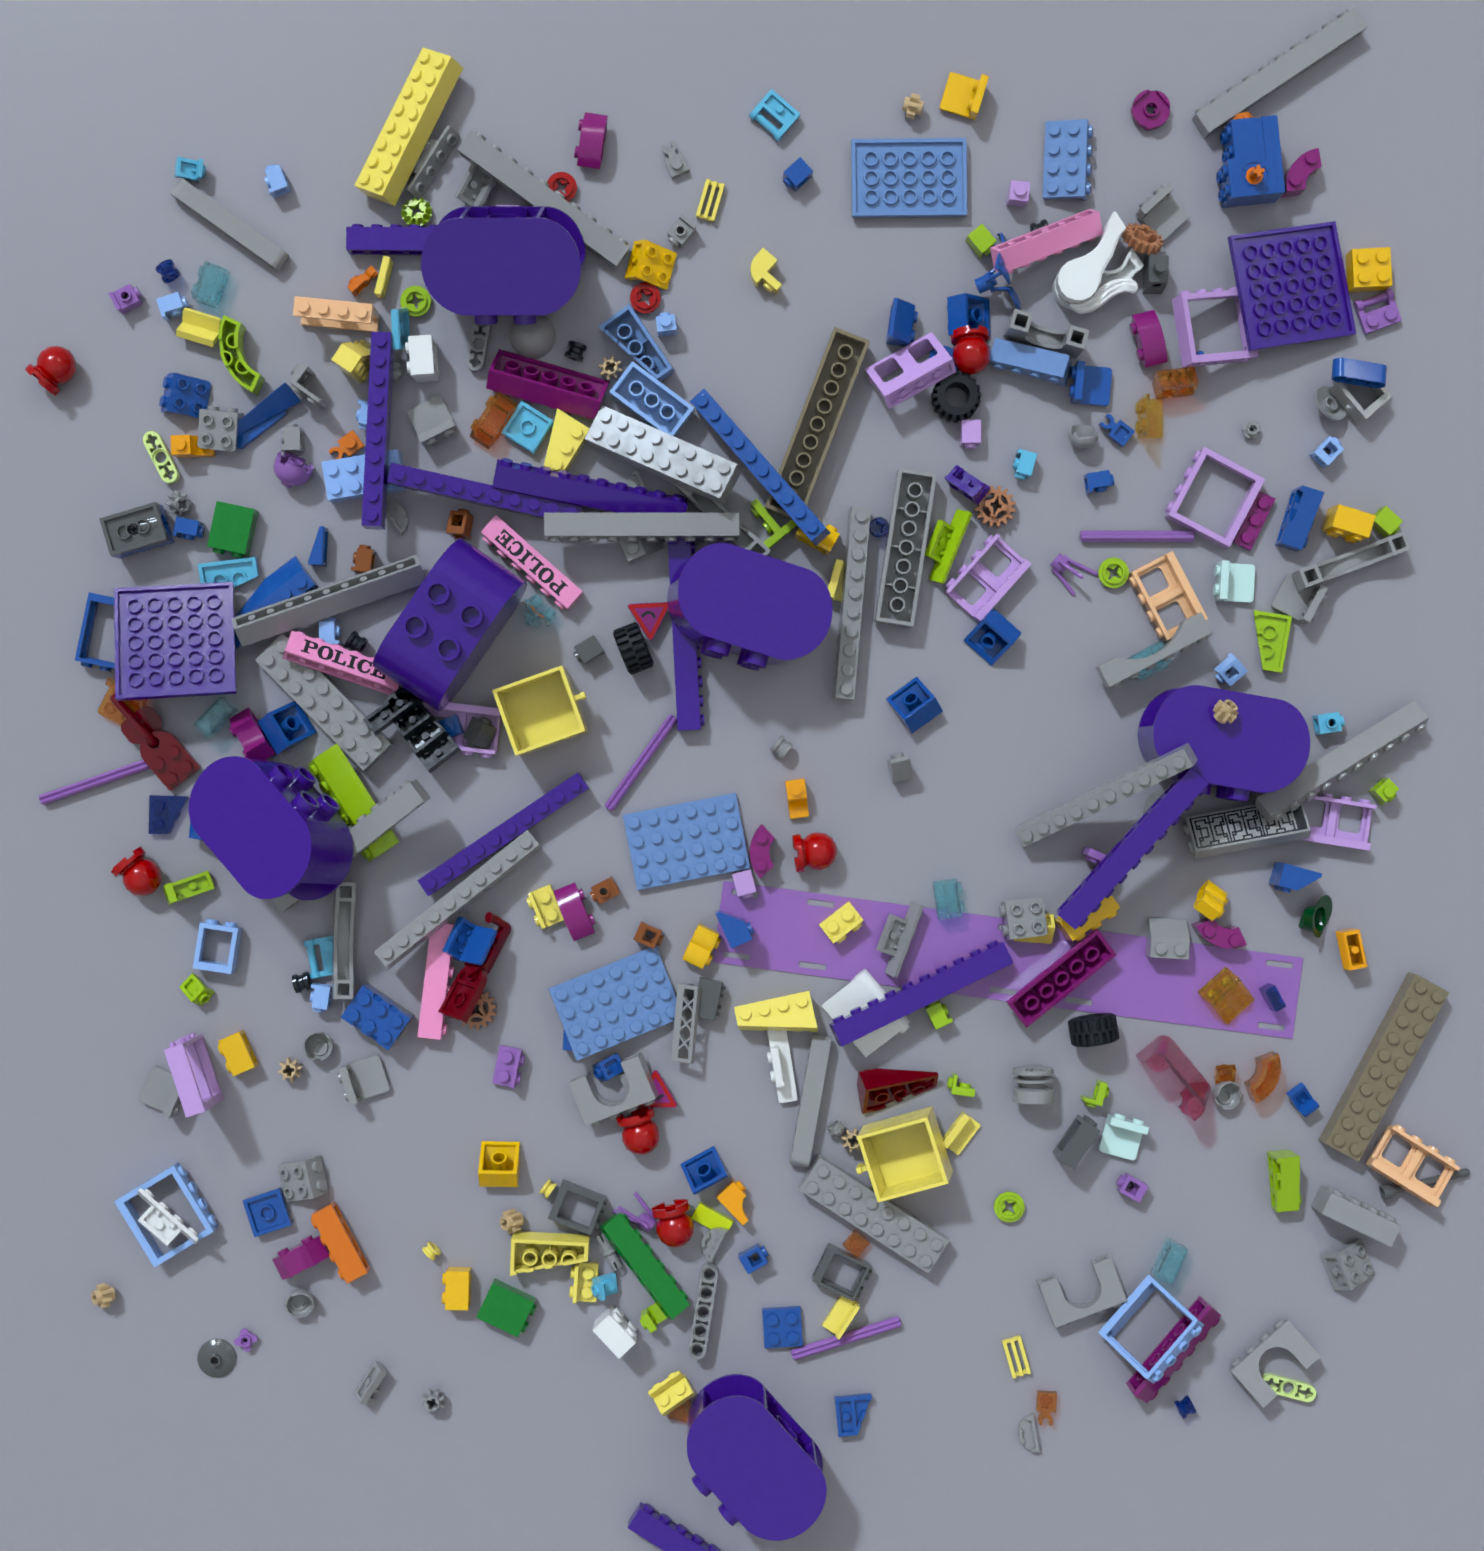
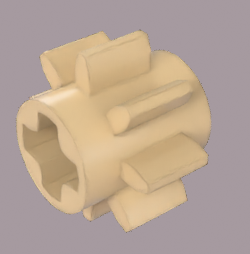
(913, 106)
(612, 363)
(1225, 711)
(288, 1074)
(850, 1134)
(511, 1221)
(103, 1295)

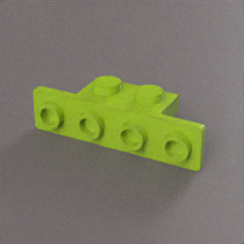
(945, 544)

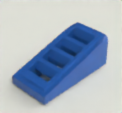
(319, 551)

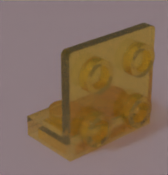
(1149, 417)
(1226, 995)

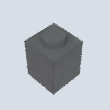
(588, 650)
(480, 732)

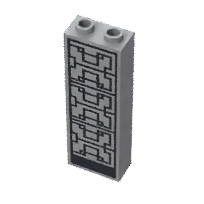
(1242, 830)

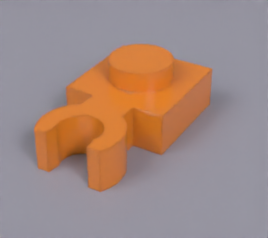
(359, 282)
(349, 445)

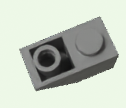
(899, 767)

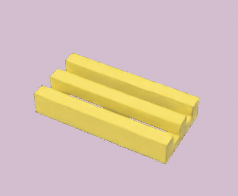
(715, 184)
(383, 277)
(1020, 1372)

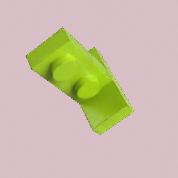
(770, 524)
(188, 887)

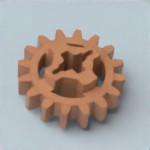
(1142, 238)
(1003, 508)
(483, 1014)

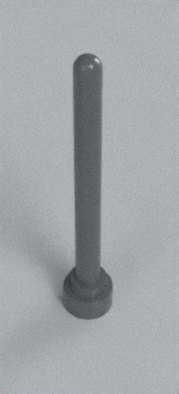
(1388, 1191)

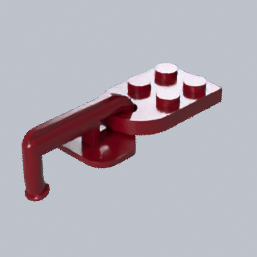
(170, 759)
(473, 978)

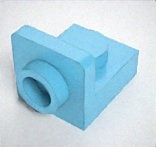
(604, 1286)

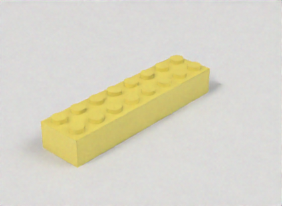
(408, 126)

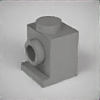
(681, 239)
(292, 439)

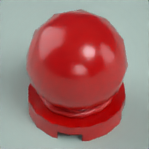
(970, 350)
(53, 367)
(814, 851)
(139, 874)
(639, 1131)
(673, 1223)

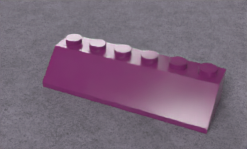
(547, 384)
(1061, 978)
(1145, 1389)

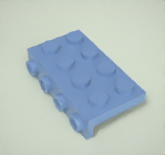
(1067, 159)

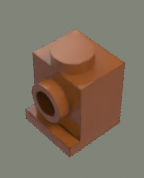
(460, 524)
(363, 559)
(612, 890)
(641, 937)

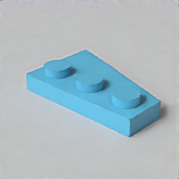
(232, 570)

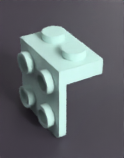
(1234, 582)
(1122, 1136)

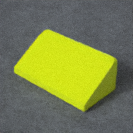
(711, 1217)

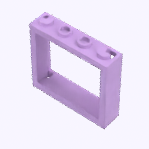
(1185, 331)
(1181, 490)
(193, 1074)

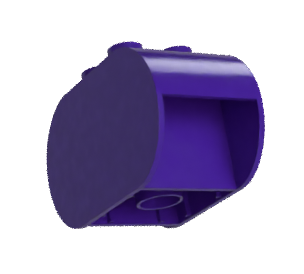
(503, 262)
(749, 606)
(449, 624)
(1253, 754)
(271, 828)
(754, 1459)

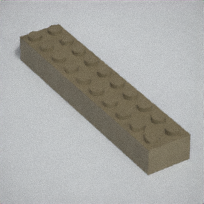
(820, 415)
(1383, 1066)

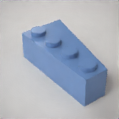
(634, 338)
(1031, 361)

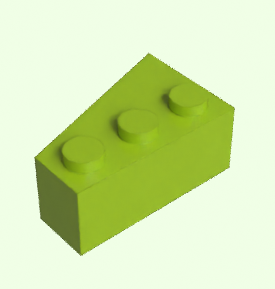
(1284, 1180)

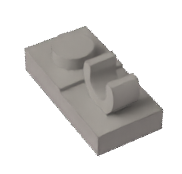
(370, 1383)

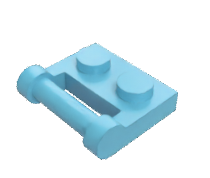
(779, 110)
(326, 949)

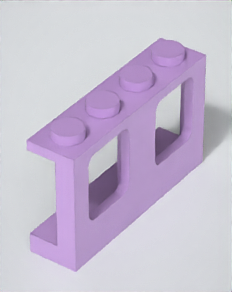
(915, 375)
(995, 586)
(465, 715)
(1330, 834)

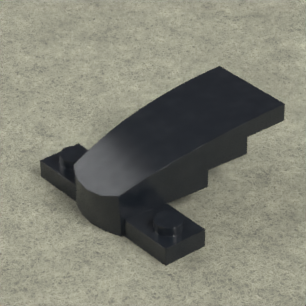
(417, 726)

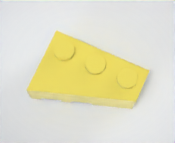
(354, 359)
(565, 442)

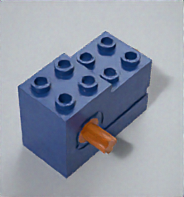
(1250, 162)

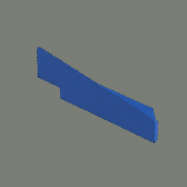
(265, 415)

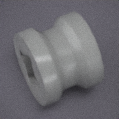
(781, 747)

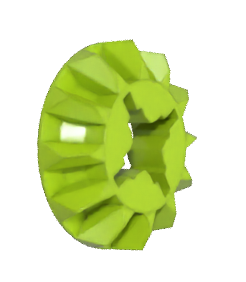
(420, 218)
(408, 296)
(1122, 572)
(1007, 1215)

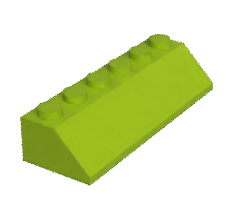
(342, 783)

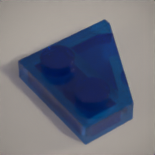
(164, 812)

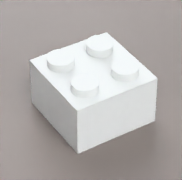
(423, 358)
(615, 1331)

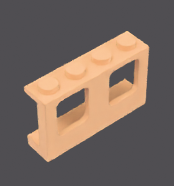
(336, 314)
(1178, 591)
(1405, 1174)

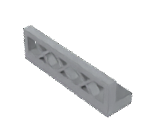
(682, 1023)

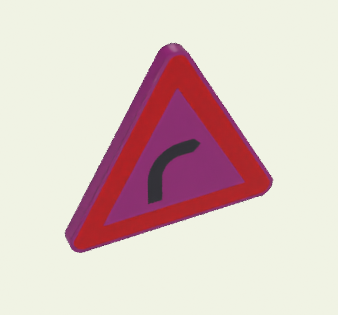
(649, 616)
(665, 1098)

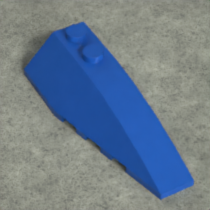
(282, 584)

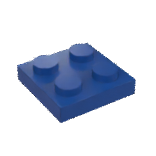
(267, 1212)
(782, 1327)

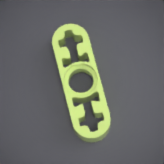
(162, 472)
(1292, 1394)

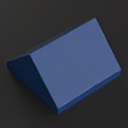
(704, 1170)

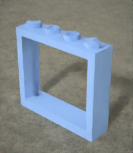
(143, 1235)
(1129, 1308)

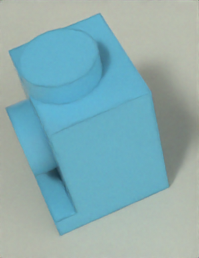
(1024, 464)
(1322, 726)

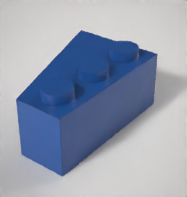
(1299, 518)

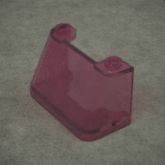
(1165, 1053)

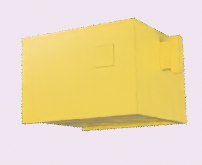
(540, 710)
(904, 1154)

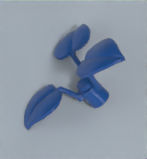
(988, 281)

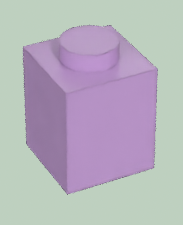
(1018, 193)
(970, 433)
(744, 883)

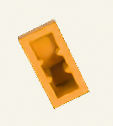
(186, 447)
(797, 798)
(732, 1198)

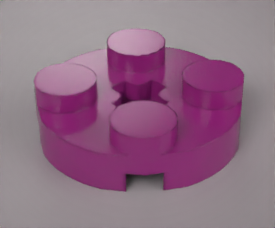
(1147, 120)

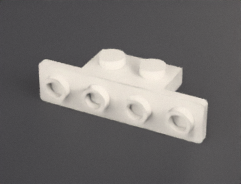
(782, 1066)
(161, 1222)

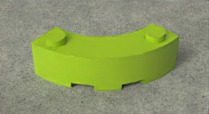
(232, 353)

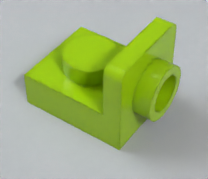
(196, 990)
(962, 1089)

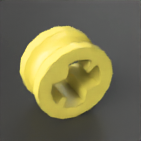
(547, 1188)
(431, 1250)

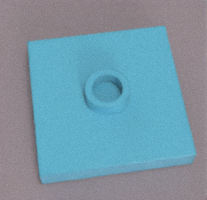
(400, 327)
(527, 427)

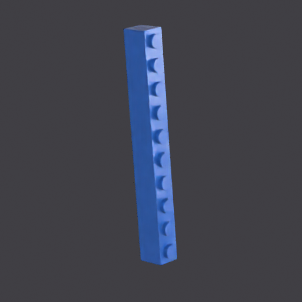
(760, 467)

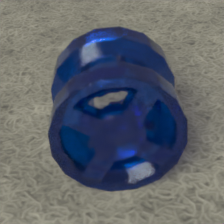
(167, 271)
(875, 528)
(1185, 1407)

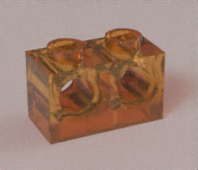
(1175, 382)

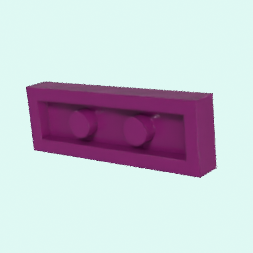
(1254, 521)

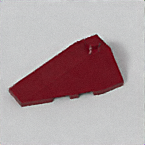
(884, 1086)

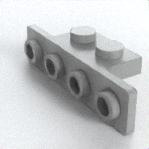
(431, 160)
(475, 187)
(897, 937)

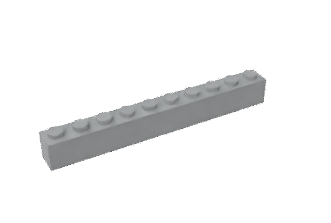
(1280, 72)
(536, 193)
(641, 526)
(328, 600)
(851, 603)
(1342, 761)
(1106, 794)
(376, 824)
(457, 899)

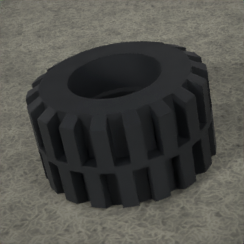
(952, 413)
(633, 648)
(1093, 1029)

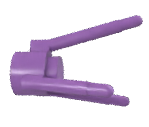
(1062, 563)
(643, 1221)

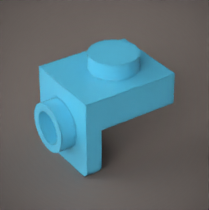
(189, 169)

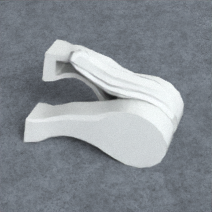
(1085, 283)

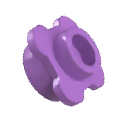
(251, 1338)

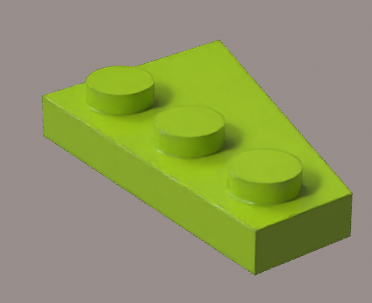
(1272, 639)

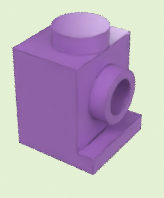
(126, 305)
(1137, 1190)

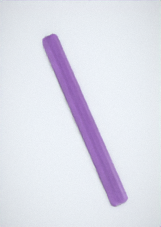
(1137, 536)
(641, 762)
(93, 782)
(847, 1337)

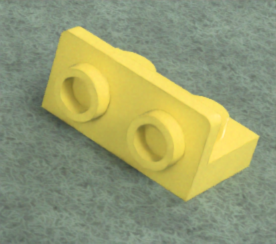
(545, 906)
(841, 922)
(582, 1276)
(671, 1392)

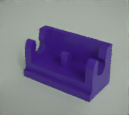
(967, 484)

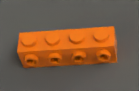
(340, 1242)

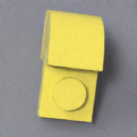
(760, 271)

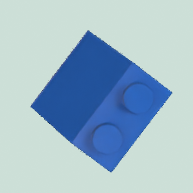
(967, 310)
(901, 322)
(992, 636)
(914, 705)
(286, 727)
(1291, 877)
(734, 928)

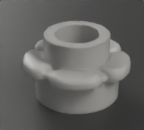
(1251, 434)
(836, 1128)

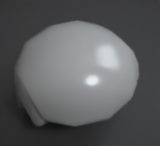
(1083, 436)
(318, 1046)
(1227, 1095)
(299, 1303)

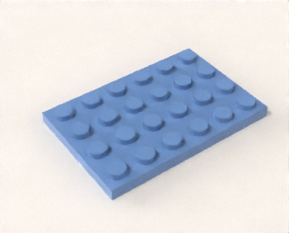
(909, 177)
(686, 841)
(615, 1002)

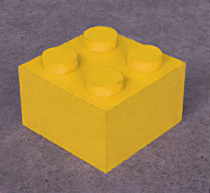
(1368, 269)
(1348, 523)

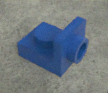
(608, 1068)

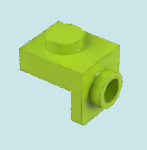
(1100, 1092)
(651, 1317)

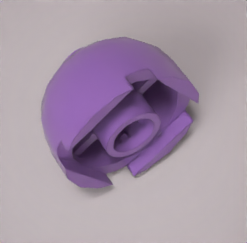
(291, 469)

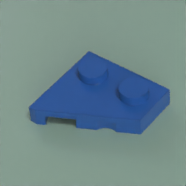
(851, 1412)

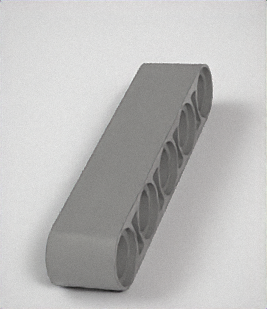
(703, 1319)

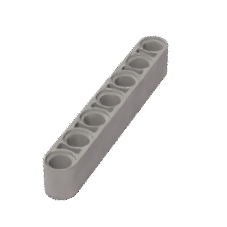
(229, 224)
(810, 1100)

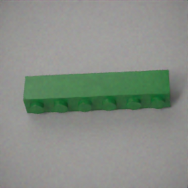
(644, 1265)

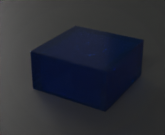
(1272, 997)

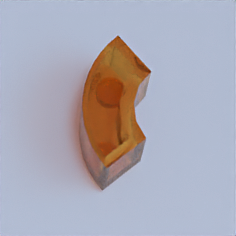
(493, 420)
(1265, 1077)

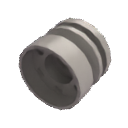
(1033, 1083)

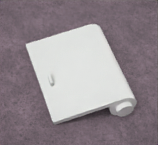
(858, 993)

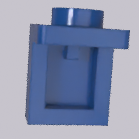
(1302, 1100)

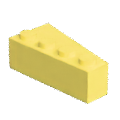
(778, 1014)
(545, 1250)

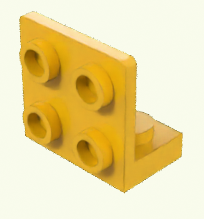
(963, 95)
(650, 264)

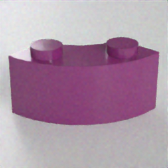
(592, 140)
(1298, 172)
(1149, 338)
(246, 728)
(759, 851)
(574, 911)
(1217, 935)
(301, 1257)

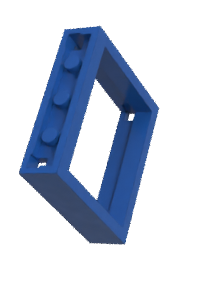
(86, 632)

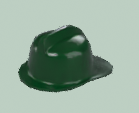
(1316, 917)

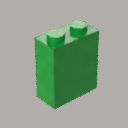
(232, 529)
(507, 1308)

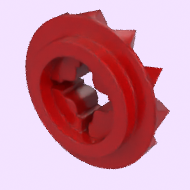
(564, 179)
(647, 289)

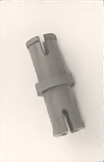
(609, 1252)

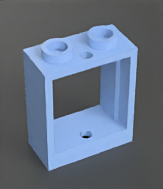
(228, 968)

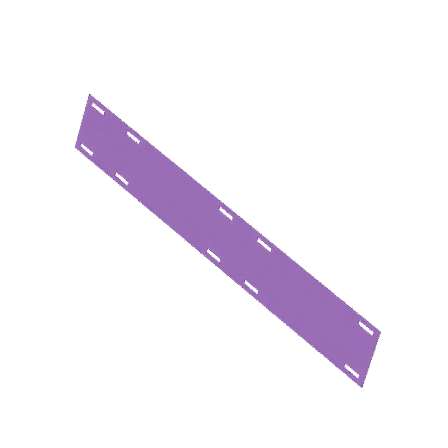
(1125, 986)

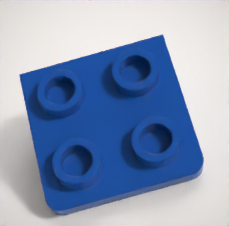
(1090, 384)
(184, 395)
(469, 942)

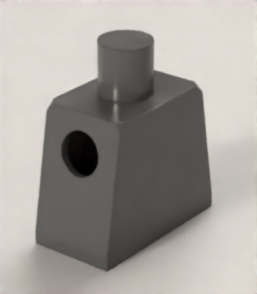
(1155, 272)

